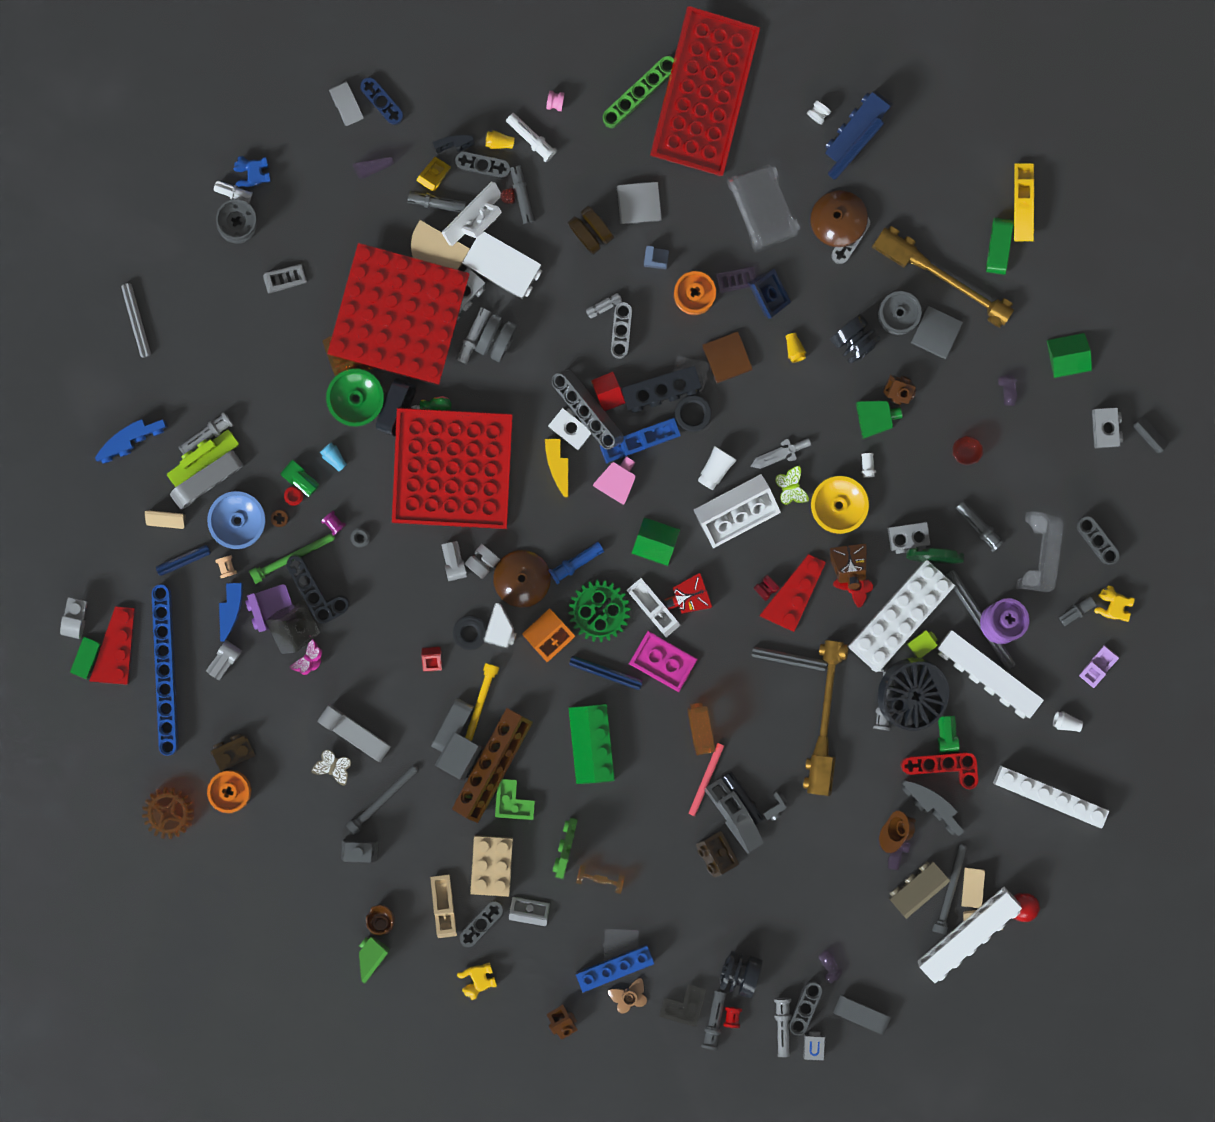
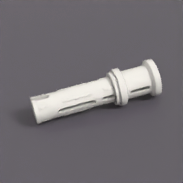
(538, 143)

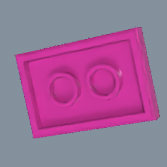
(663, 661)

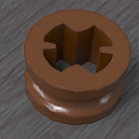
(275, 523)

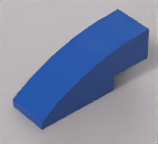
(230, 611)

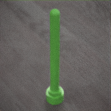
(259, 573)

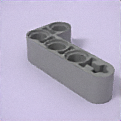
(206, 479)
(354, 733)

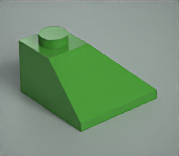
(371, 956)

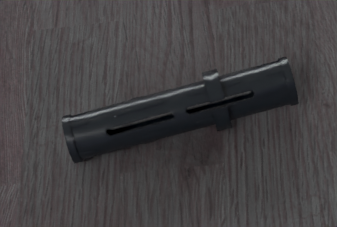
(735, 786)

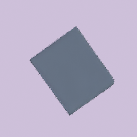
(656, 258)

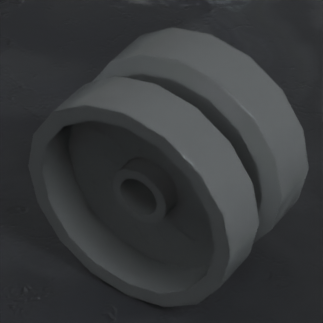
(903, 302)
(499, 339)

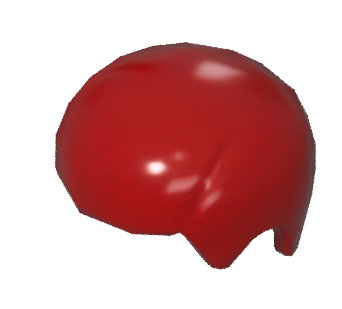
(1029, 905)

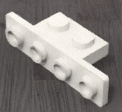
(475, 216)

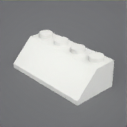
(737, 511)
(500, 628)

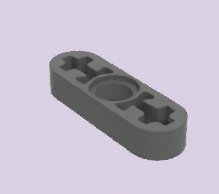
(467, 167)
(495, 917)

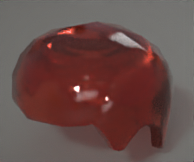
(967, 450)

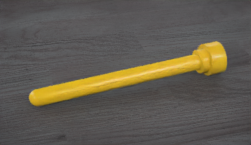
(489, 672)

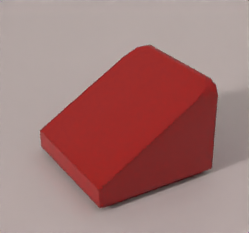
(431, 659)

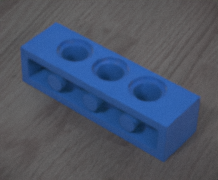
(614, 968)

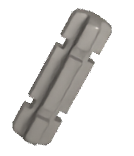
(604, 305)

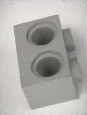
(908, 532)

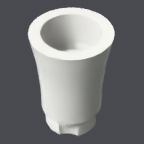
(716, 468)

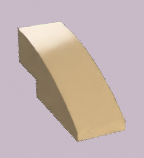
(443, 906)

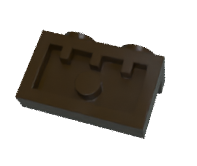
(233, 752)
(717, 854)

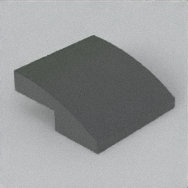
(936, 332)

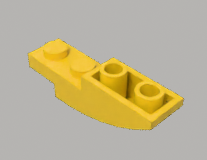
(1024, 202)

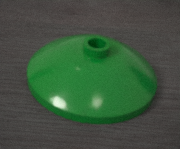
(352, 383)

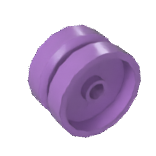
(1004, 621)

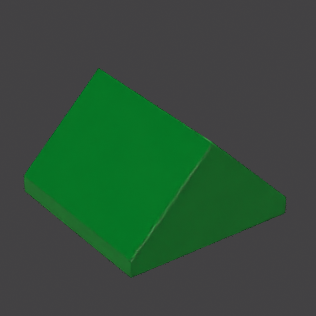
(1069, 355)
(655, 541)

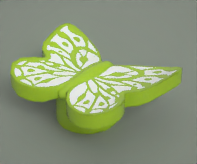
(790, 487)

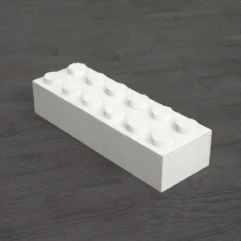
(901, 616)

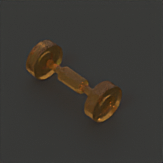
(600, 879)

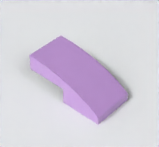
(1098, 666)

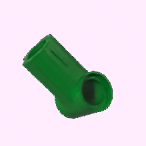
(296, 475)
(948, 740)

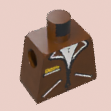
(849, 564)

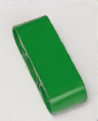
(999, 246)

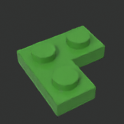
(508, 806)

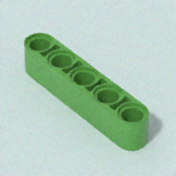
(634, 100)

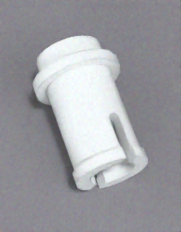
(868, 465)

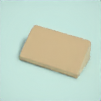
(165, 519)
(973, 887)

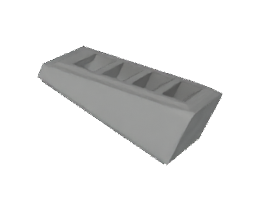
(267, 278)

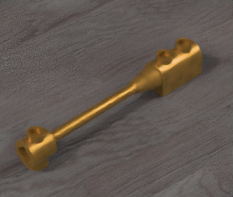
(904, 251)
(820, 763)

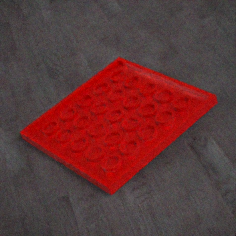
(398, 313)
(452, 468)

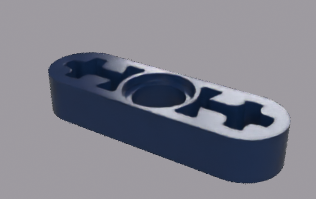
(376, 87)

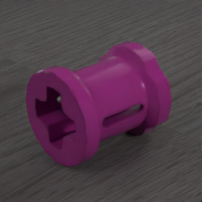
(333, 523)

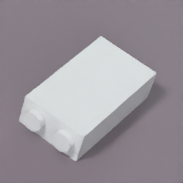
(502, 265)

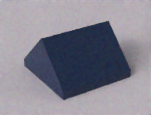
(769, 293)

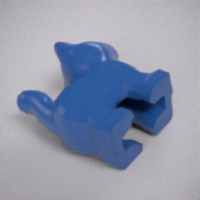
(254, 169)

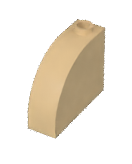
(431, 246)

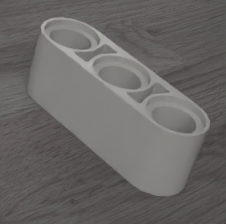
(621, 321)

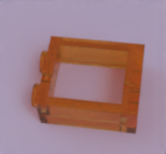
(701, 729)

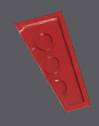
(793, 597)
(115, 653)

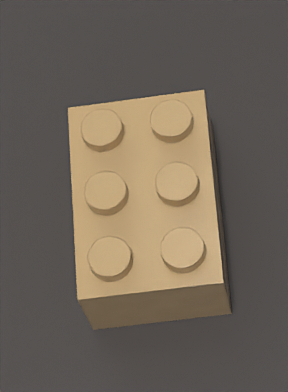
(491, 865)

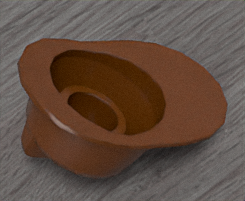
(896, 831)

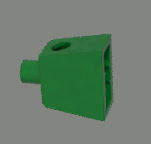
(876, 417)

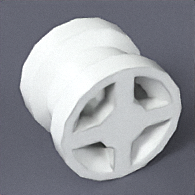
(818, 112)

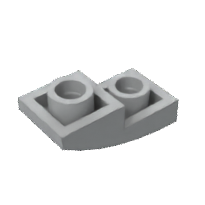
(346, 103)

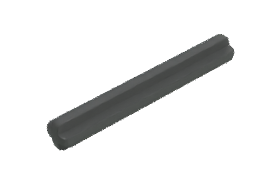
(789, 658)

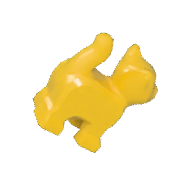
(1116, 606)
(478, 975)

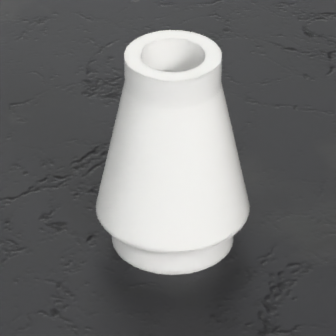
(1067, 722)

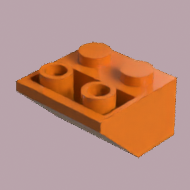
(548, 635)

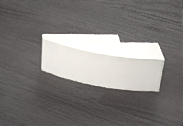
(653, 607)

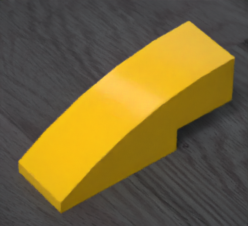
(557, 465)

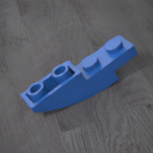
(122, 441)

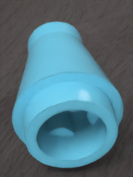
(333, 456)

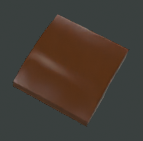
(727, 357)

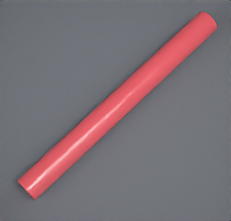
(706, 779)

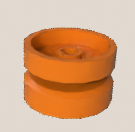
(703, 285)
(218, 794)

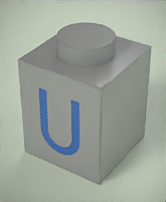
(814, 1046)

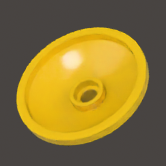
(851, 496)

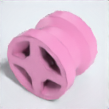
(555, 100)

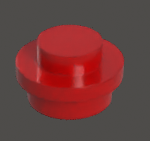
(293, 496)

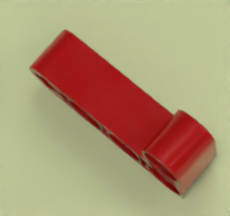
(938, 766)

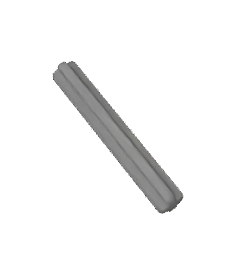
(136, 321)

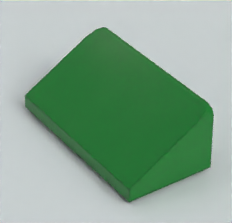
(85, 657)

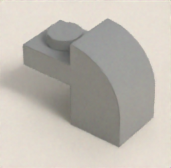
(73, 619)

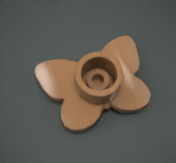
(629, 997)

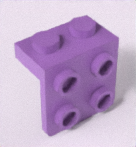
(267, 603)

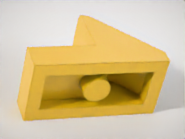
(433, 174)

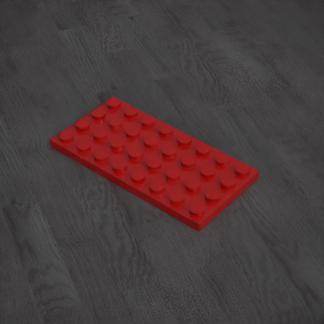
(705, 91)

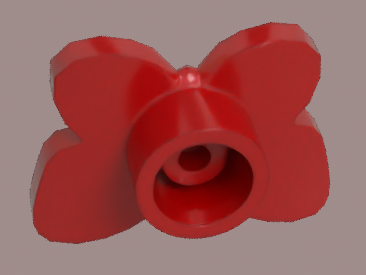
(858, 594)

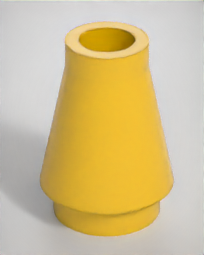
(498, 140)
(795, 349)

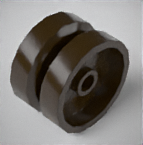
(593, 228)

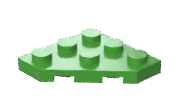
(564, 847)

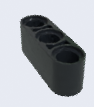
(399, 396)

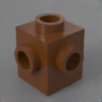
(900, 389)
(562, 1022)

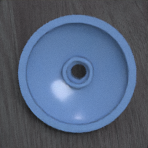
(222, 517)

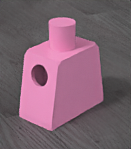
(617, 480)

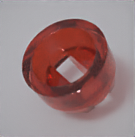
(508, 196)

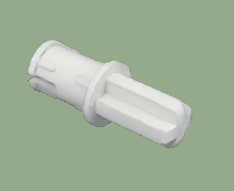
(232, 191)

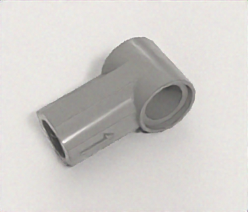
(454, 565)
(225, 657)

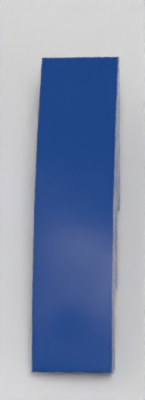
(642, 440)

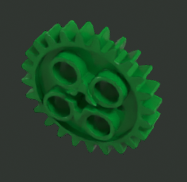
(586, 599)

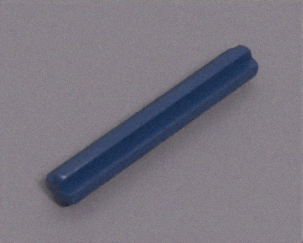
(855, 148)
(605, 672)

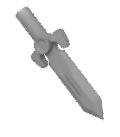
(780, 453)

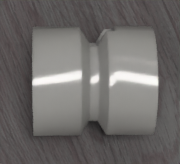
(482, 561)

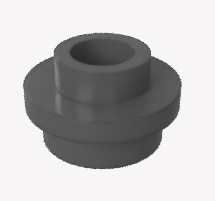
(355, 533)

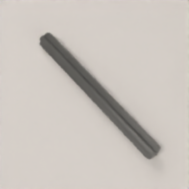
(976, 614)

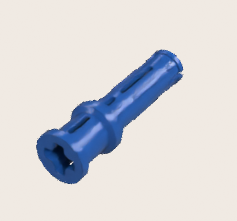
(568, 567)

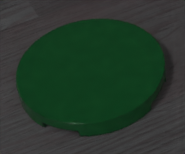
(935, 555)

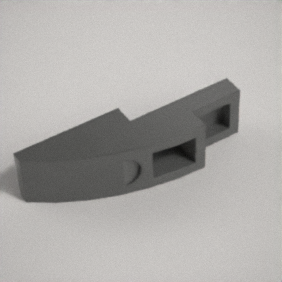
(927, 799)
(736, 815)

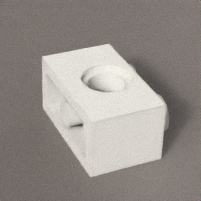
(559, 425)

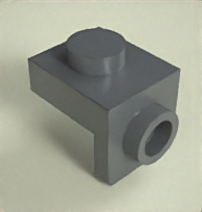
(775, 811)

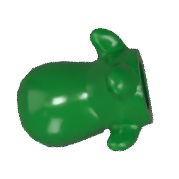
(436, 403)

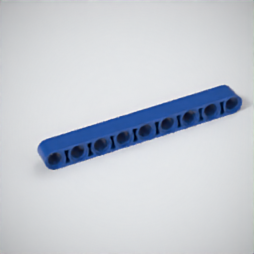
(162, 679)

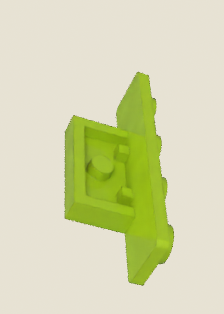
(202, 457)

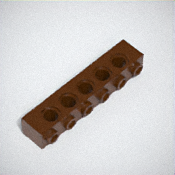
(492, 765)

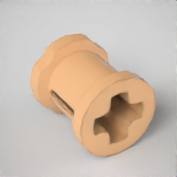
(221, 562)

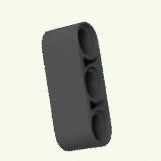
(1106, 543)
(453, 723)
(862, 1014)
(805, 1018)

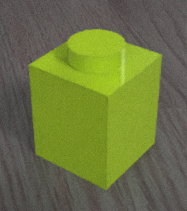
(922, 643)

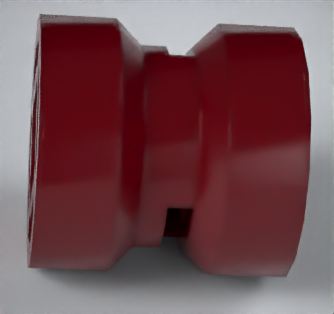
(763, 591)

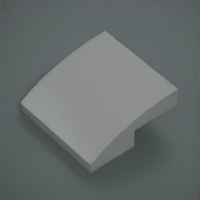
(639, 203)

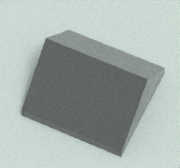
(458, 756)

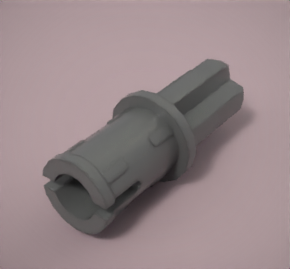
(1077, 611)

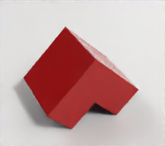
(608, 391)

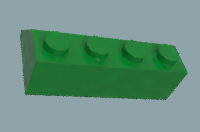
(591, 744)

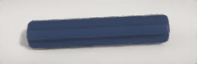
(183, 560)

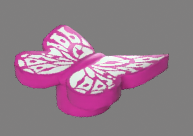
(310, 660)

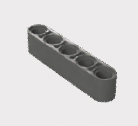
(595, 414)

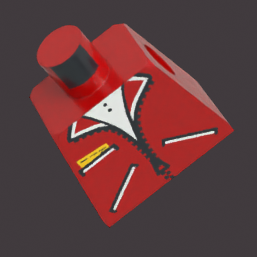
(689, 596)

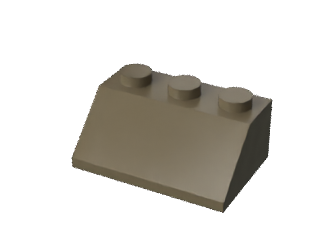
(918, 888)

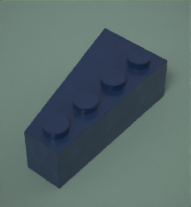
(873, 106)

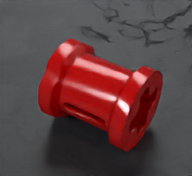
(732, 1017)

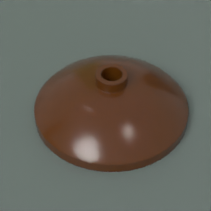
(841, 230)
(522, 593)

